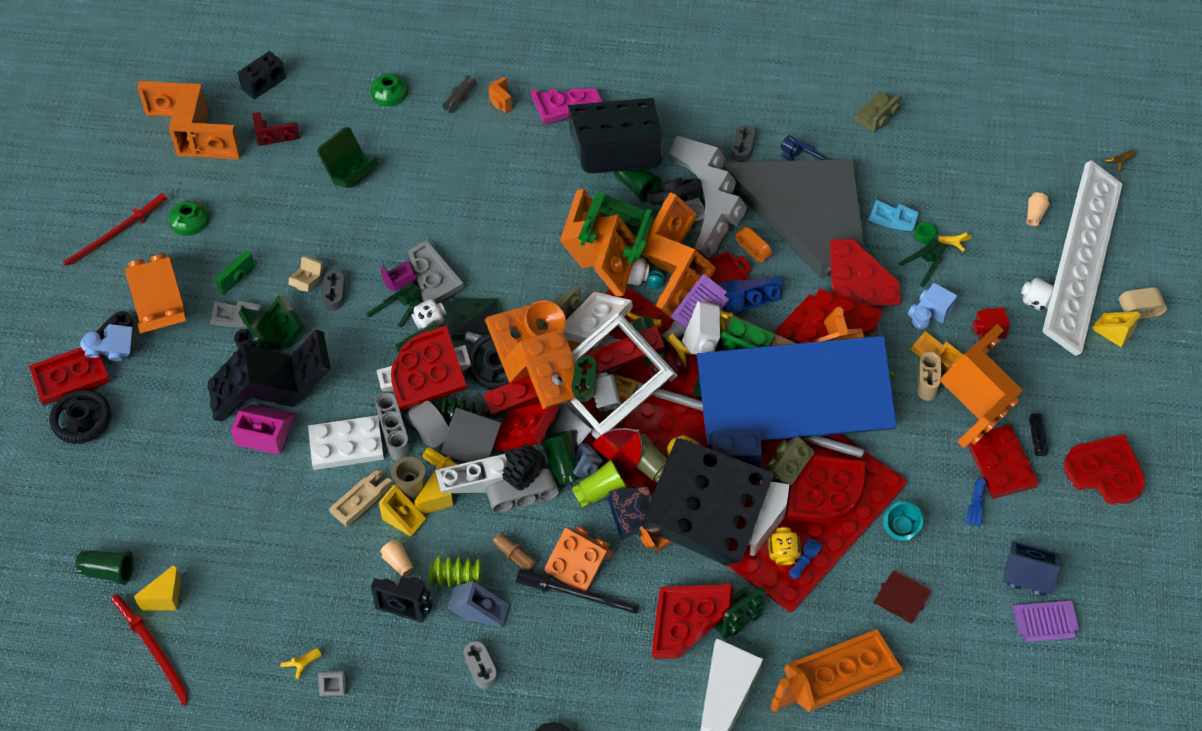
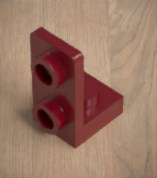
(273, 134)

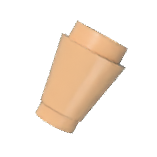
(1037, 206)
(397, 557)

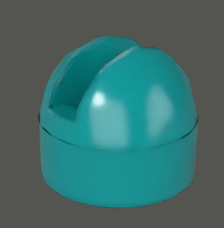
(655, 279)

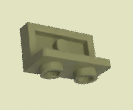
(789, 460)

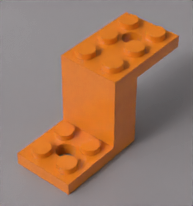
(188, 124)
(608, 245)
(668, 254)
(155, 292)
(534, 357)
(982, 386)

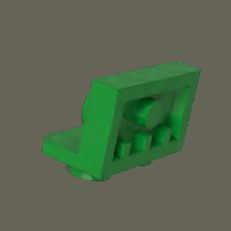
(745, 335)

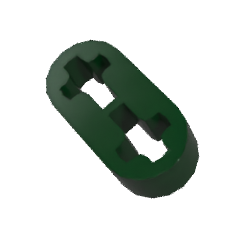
(589, 379)

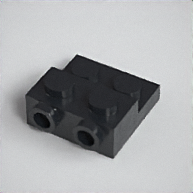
(406, 599)

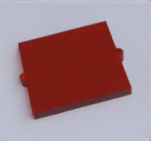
(902, 596)

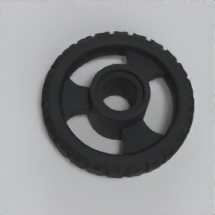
(675, 186)
(485, 377)
(83, 424)

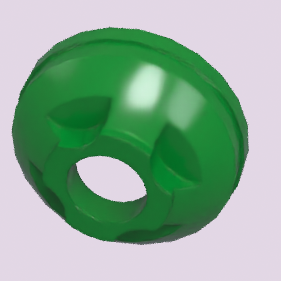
(389, 95)
(190, 223)

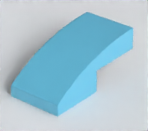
(896, 218)

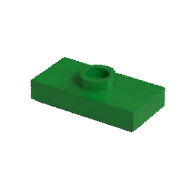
(234, 272)

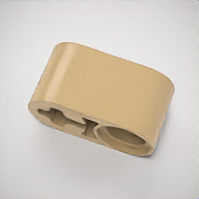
(1146, 301)
(931, 374)

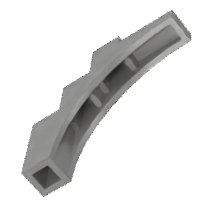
(717, 185)

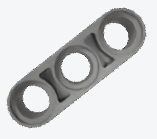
(390, 417)
(505, 497)

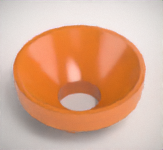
(547, 312)

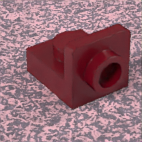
(676, 365)

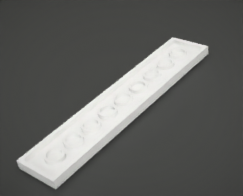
(1082, 258)

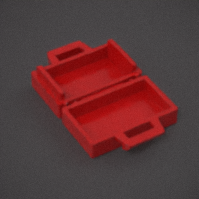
(728, 269)

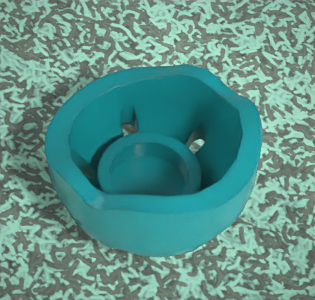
(901, 525)

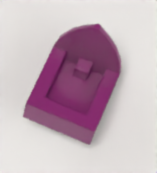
(398, 276)

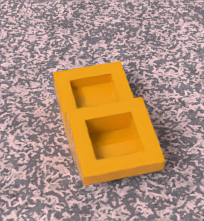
(947, 353)

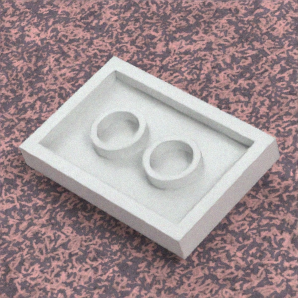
(593, 314)
(345, 442)

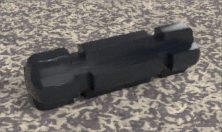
(1038, 434)

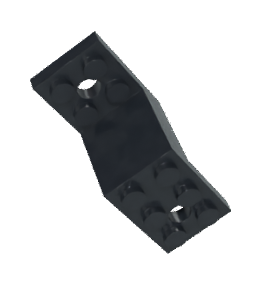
(268, 375)

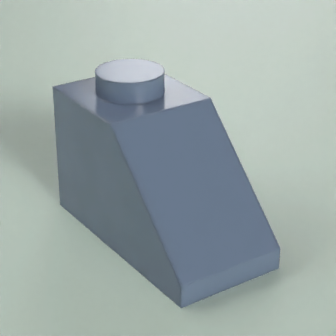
(478, 604)

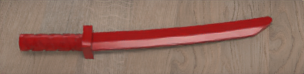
(138, 215)
(137, 624)

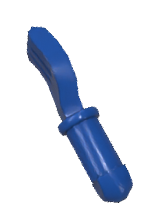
(975, 510)
(809, 552)

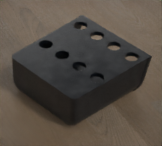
(617, 147)
(703, 501)

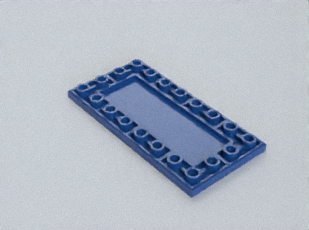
(798, 389)

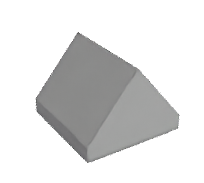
(332, 683)

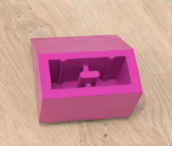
(262, 428)

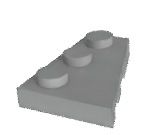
(433, 274)

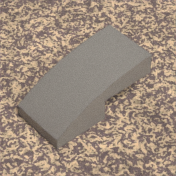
(228, 315)

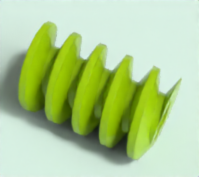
(454, 572)

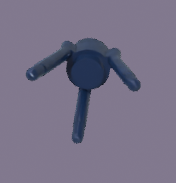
(794, 147)

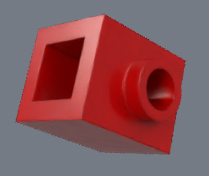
(987, 319)

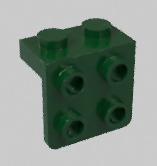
(345, 159)
(275, 326)
(745, 608)

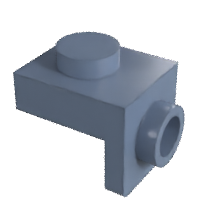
(587, 461)

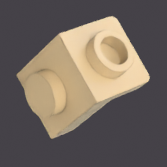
(308, 275)

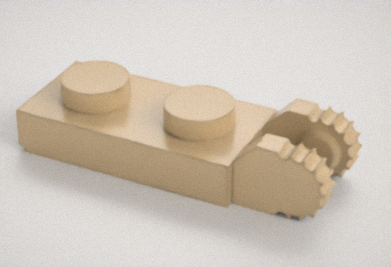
(360, 498)

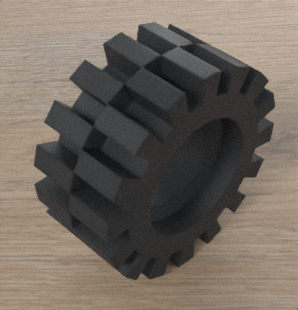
(523, 467)

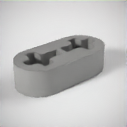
(475, 667)

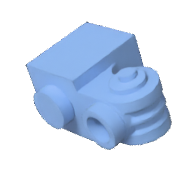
(934, 303)
(114, 344)

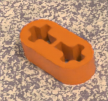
(753, 244)

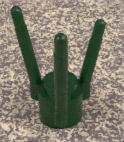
(929, 253)
(406, 295)

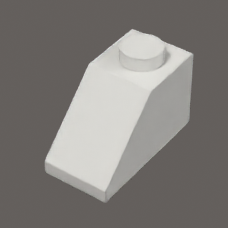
(703, 329)

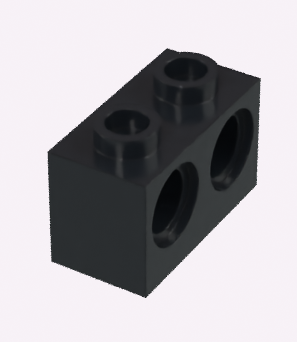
(261, 75)

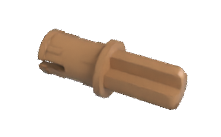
(513, 552)

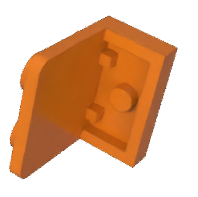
(578, 558)

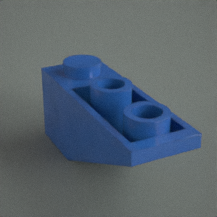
(751, 293)

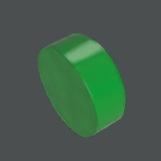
(925, 232)

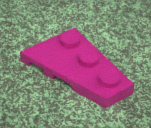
(554, 105)

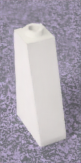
(729, 685)

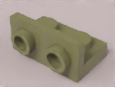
(878, 111)

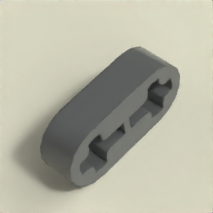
(739, 143)
(338, 290)

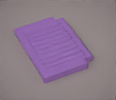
(703, 291)
(1046, 621)

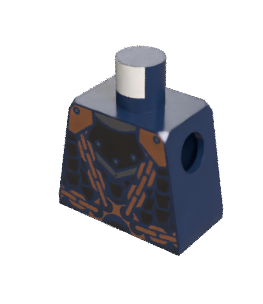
(629, 509)

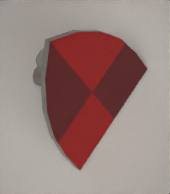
(622, 447)

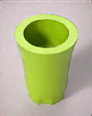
(598, 485)

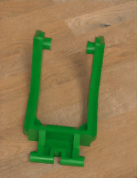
(627, 213)

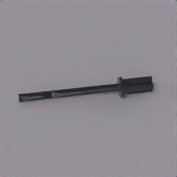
(542, 582)

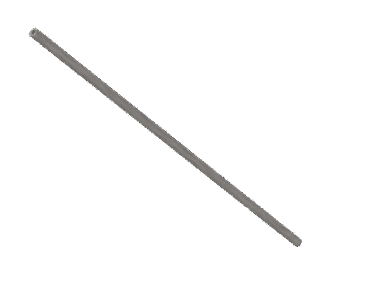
(697, 404)

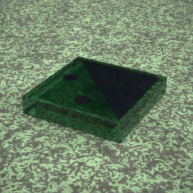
(470, 315)

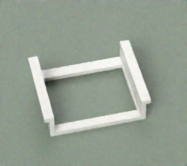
(665, 374)

